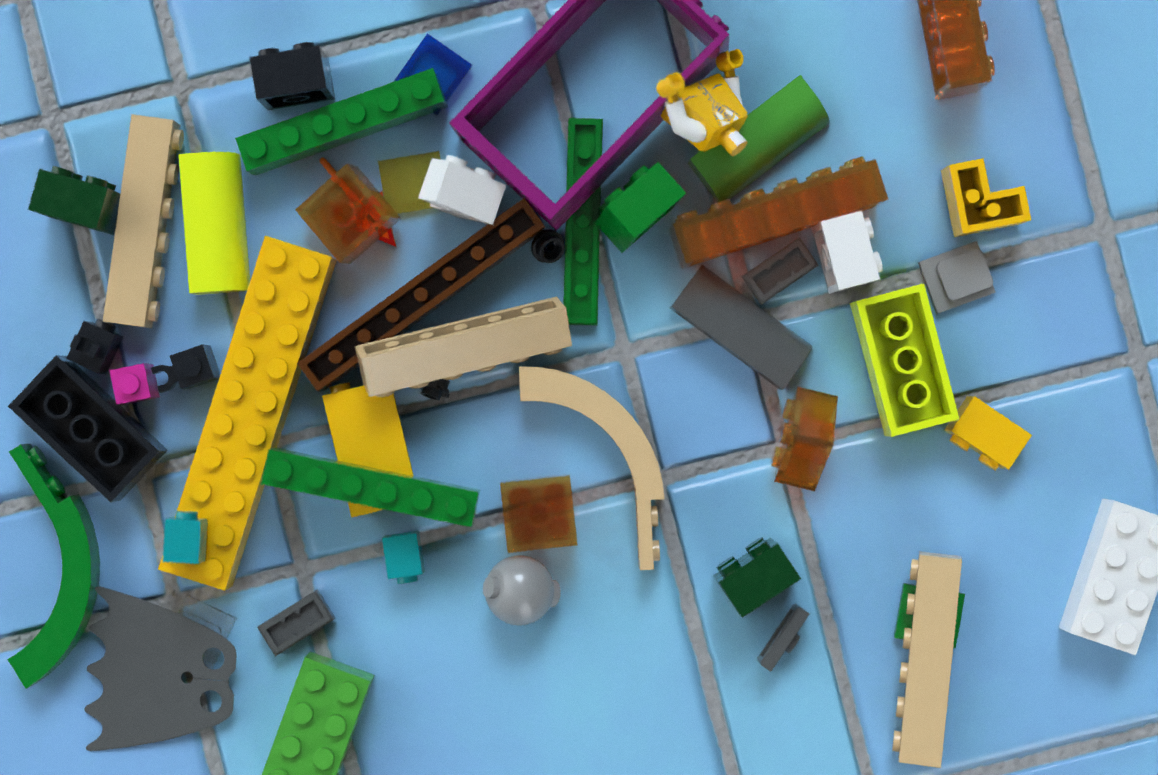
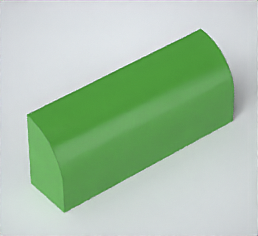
(771, 135)

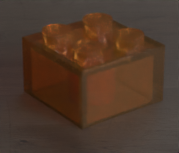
(348, 214)
(538, 513)

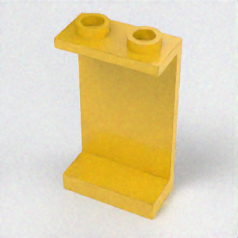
(366, 433)

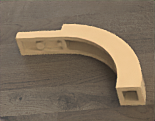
(596, 404)

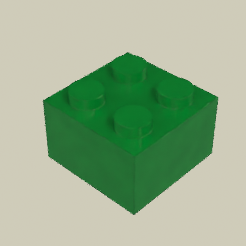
(637, 209)

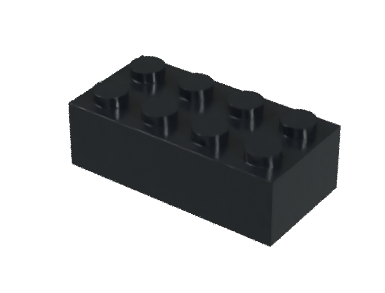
(87, 428)

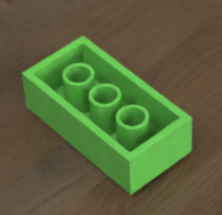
(319, 718)

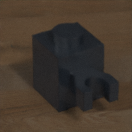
(95, 346)
(189, 368)

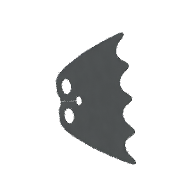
(143, 673)

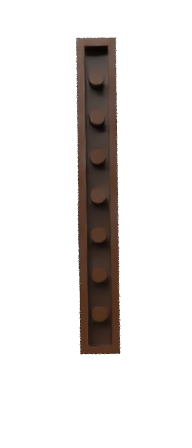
(423, 293)

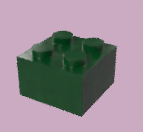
(69, 199)
(756, 575)

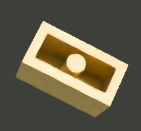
(987, 433)

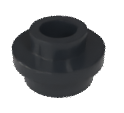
(552, 251)

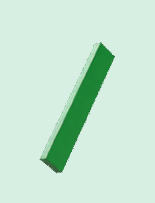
(581, 232)

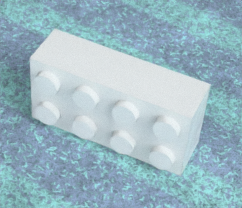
(1115, 578)

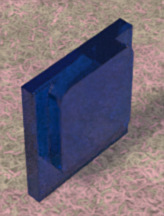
(447, 64)

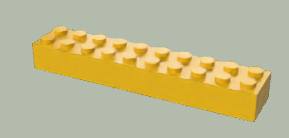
(252, 403)

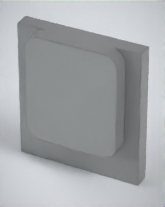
(957, 277)

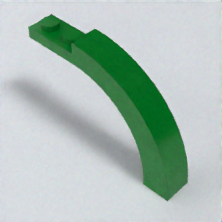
(79, 571)

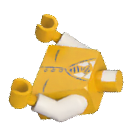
(708, 110)

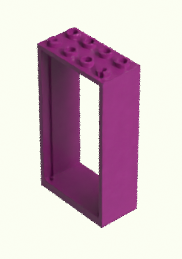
(532, 57)

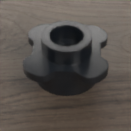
(436, 389)

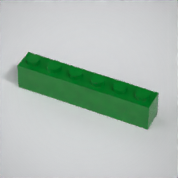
(341, 122)
(370, 487)

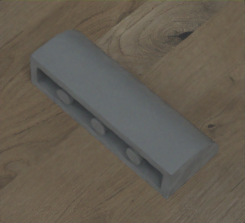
(741, 327)

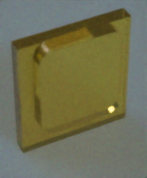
(403, 181)

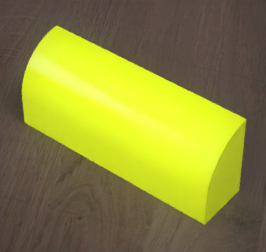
(214, 222)

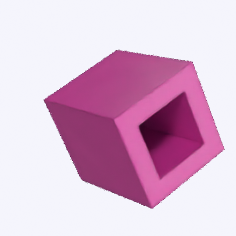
(134, 384)

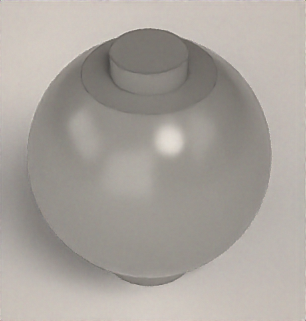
(520, 590)

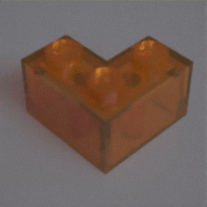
(805, 438)

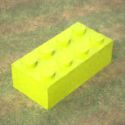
(904, 360)

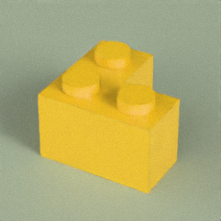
(974, 207)

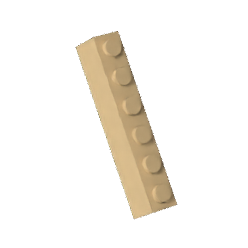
(143, 221)
(463, 347)
(929, 659)

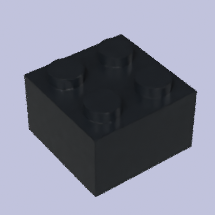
(292, 76)

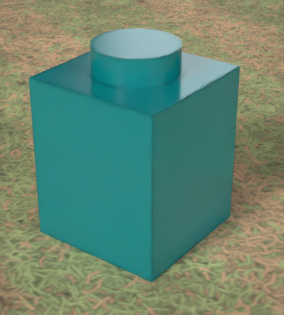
(185, 538)
(403, 556)

